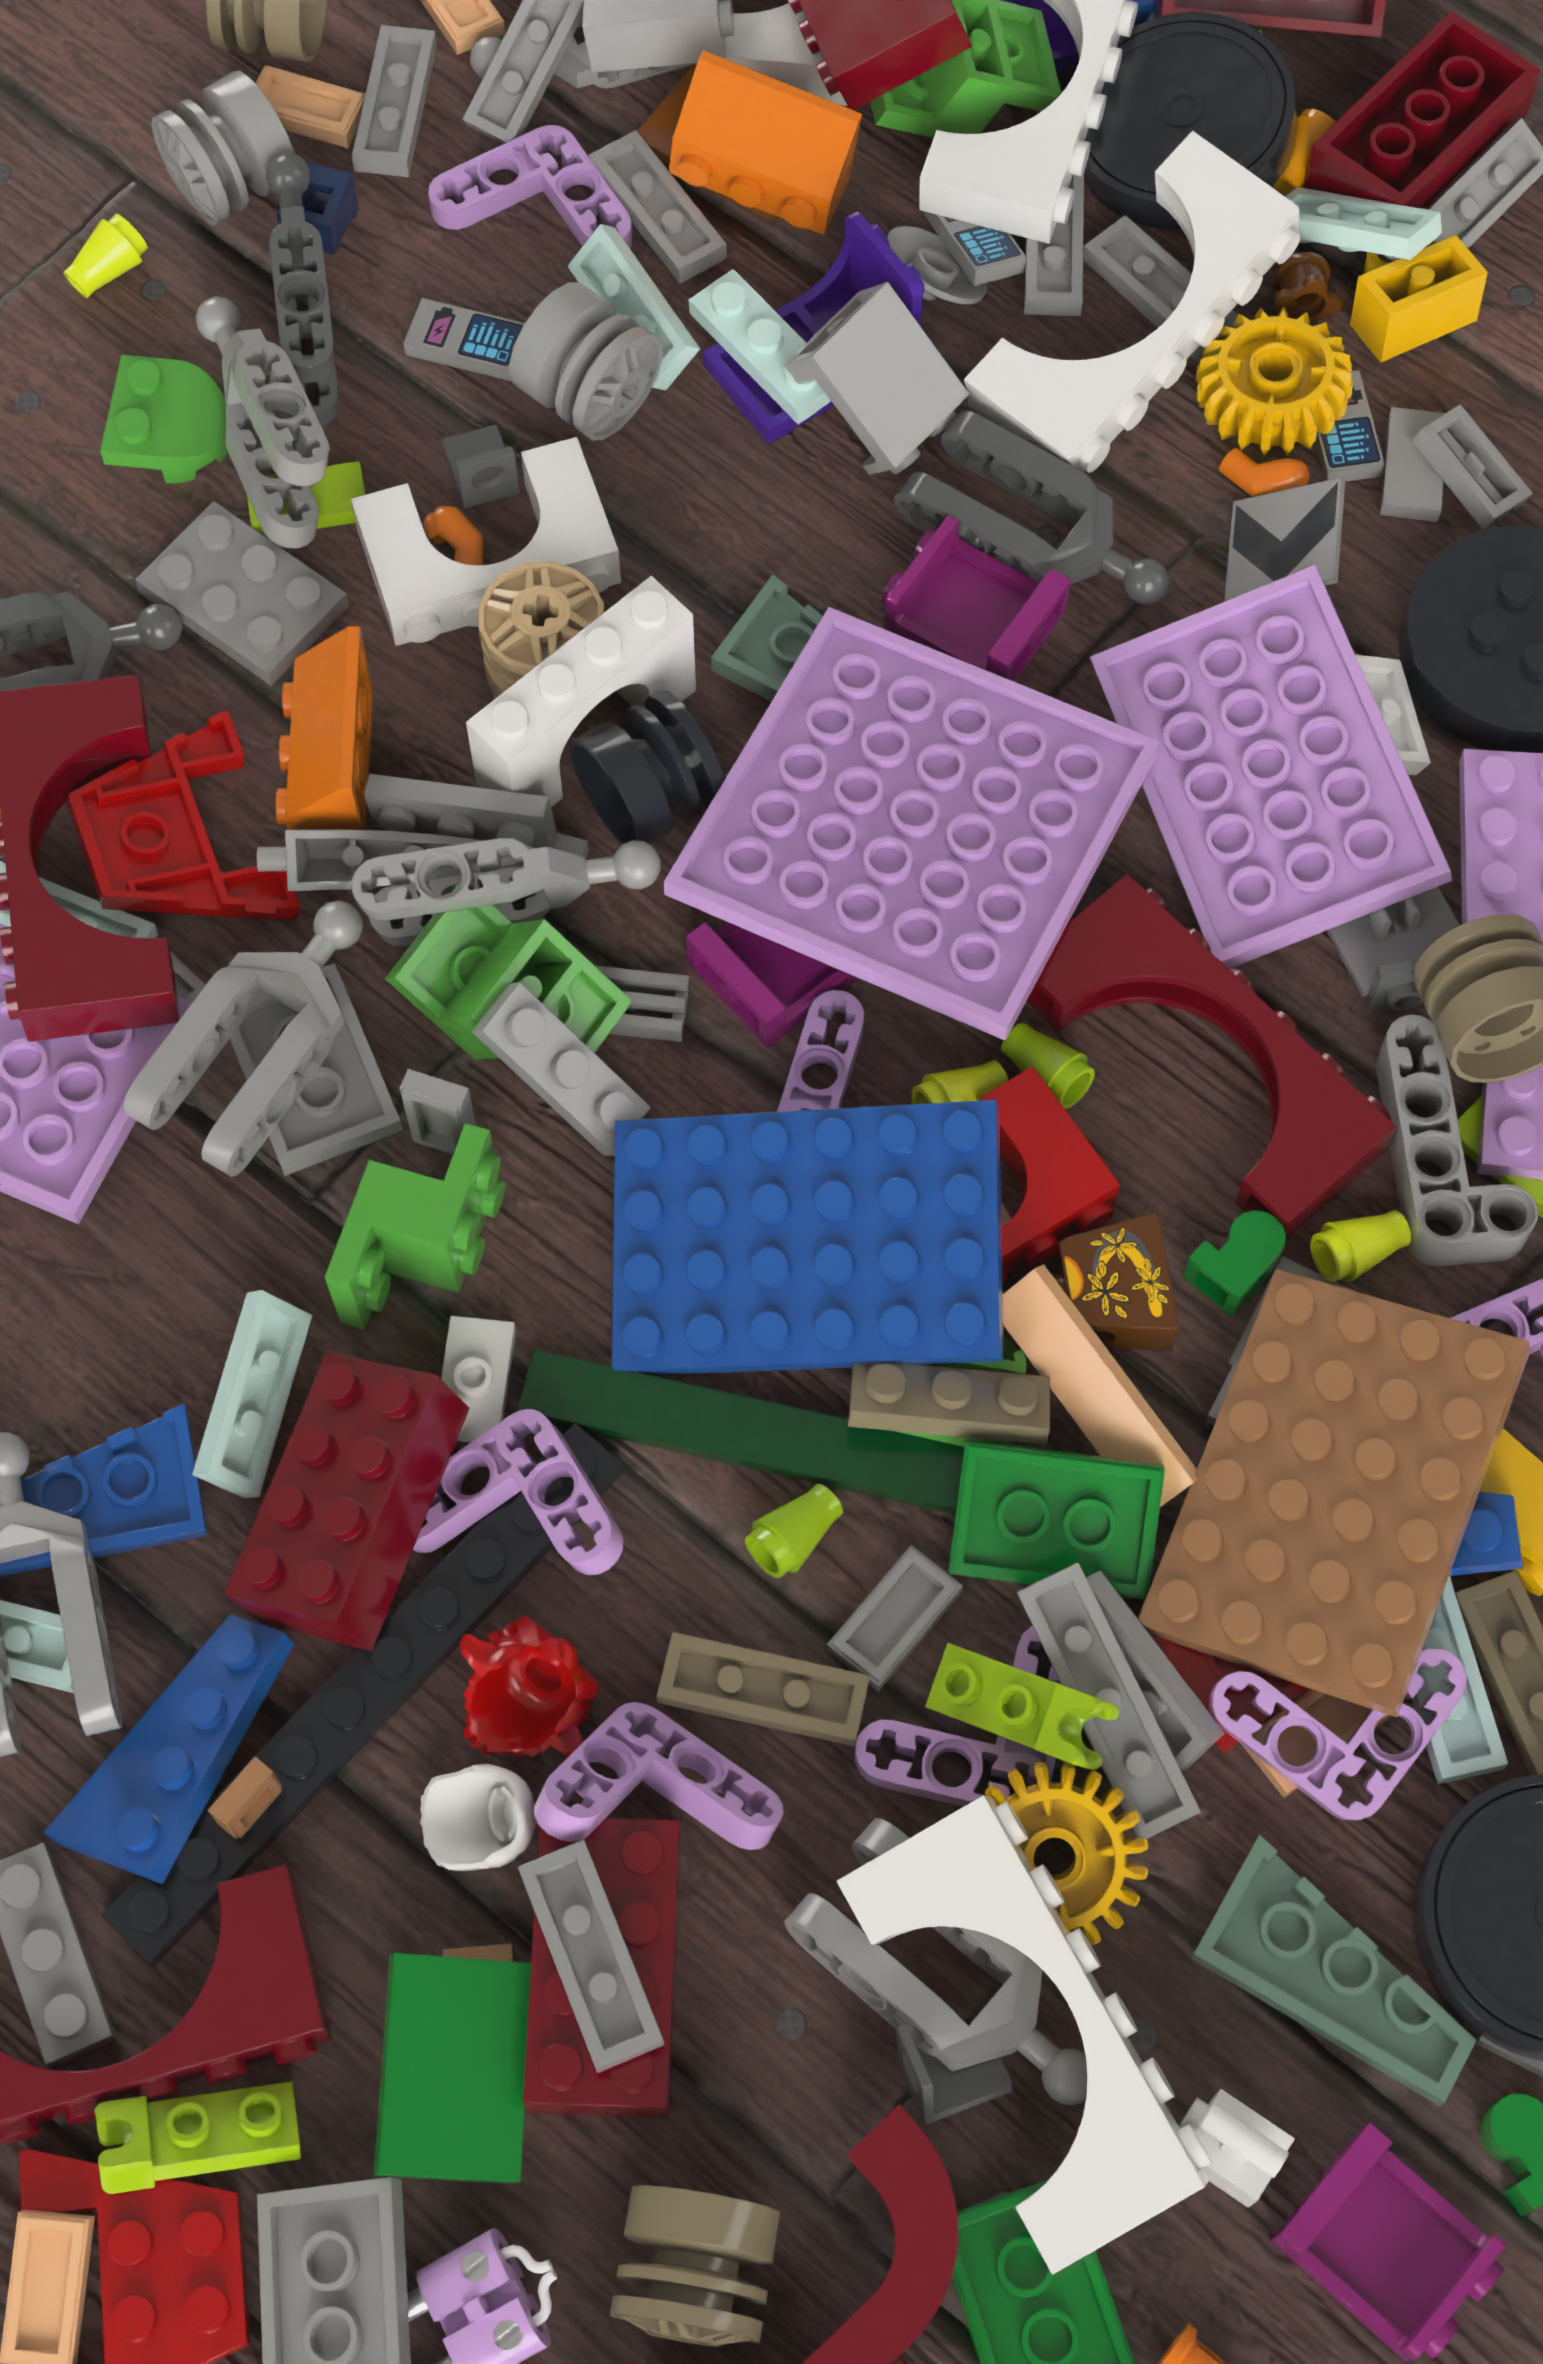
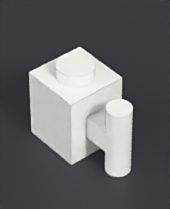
(1241, 2144)

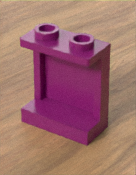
(973, 604)
(760, 979)
(1390, 2247)

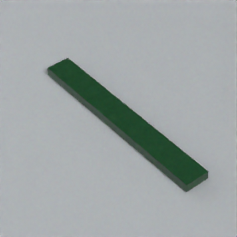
(743, 1431)

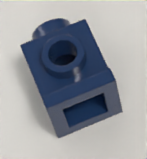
(325, 212)

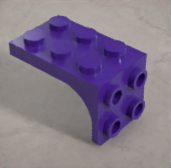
(861, 264)

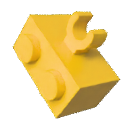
(1418, 298)

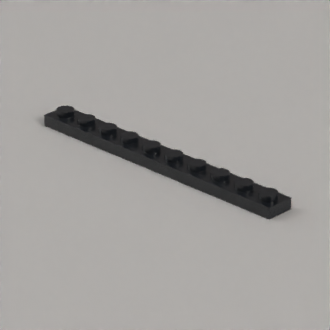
(356, 1704)

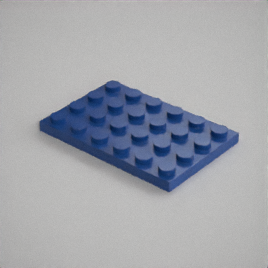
(808, 1239)

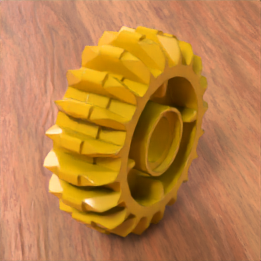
(1274, 381)
(1094, 1834)

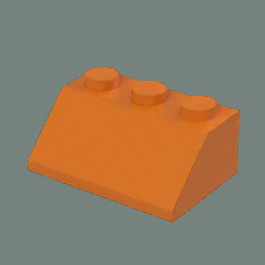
(764, 143)
(328, 736)

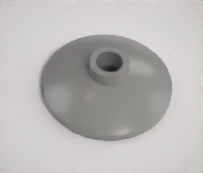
(935, 264)

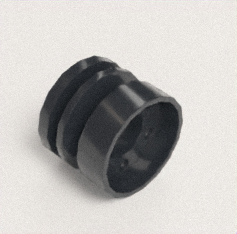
(648, 770)

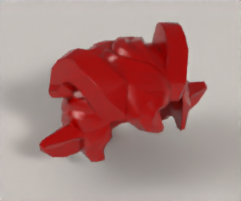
(525, 1691)

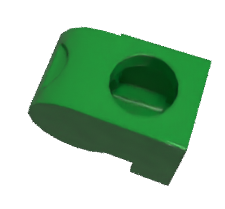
(1241, 1265)
(1514, 2135)

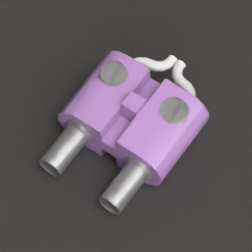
(484, 2303)

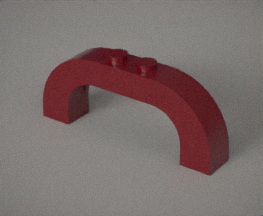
(924, 2215)

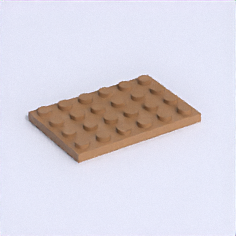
(1335, 1490)

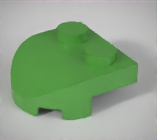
(164, 418)

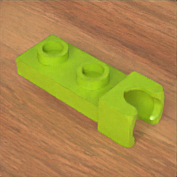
(1017, 1705)
(195, 2135)

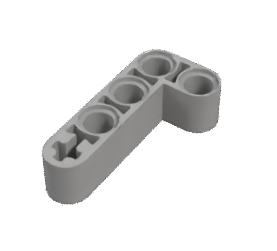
(1439, 1142)

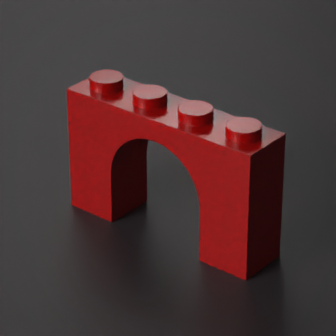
(1057, 1171)

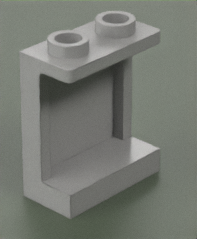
(881, 377)

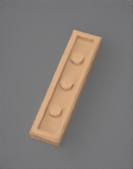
(1090, 1380)

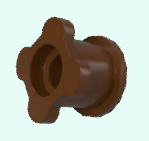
(1304, 287)

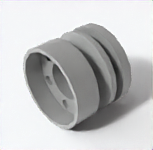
(221, 148)
(585, 361)

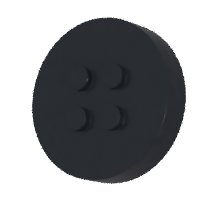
(1185, 78)
(1478, 639)
(1484, 1915)

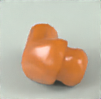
(1263, 477)
(454, 527)

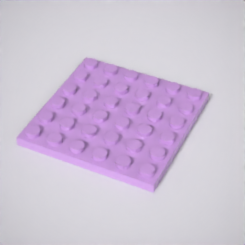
(913, 821)

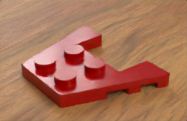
(150, 841)
(165, 2261)

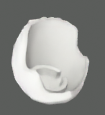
(477, 1817)

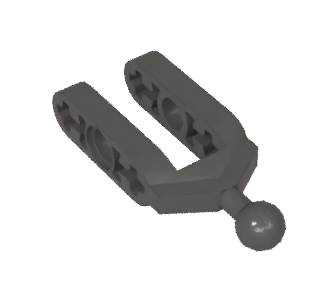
(297, 270)
(1043, 483)
(40, 619)

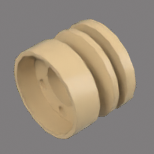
(530, 617)

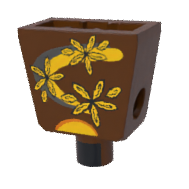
(1121, 1283)

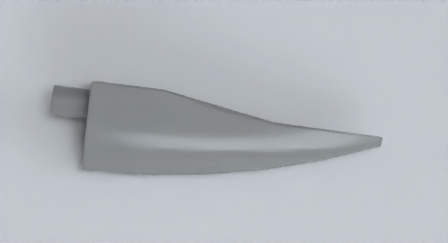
(331, 856)

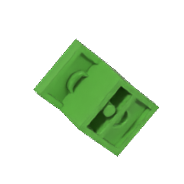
(1005, 65)
(473, 954)
(415, 1228)

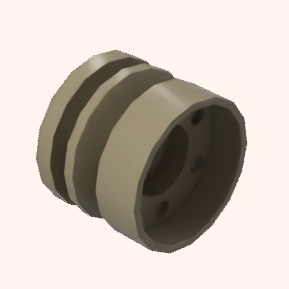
(289, 26)
(1486, 996)
(695, 2264)

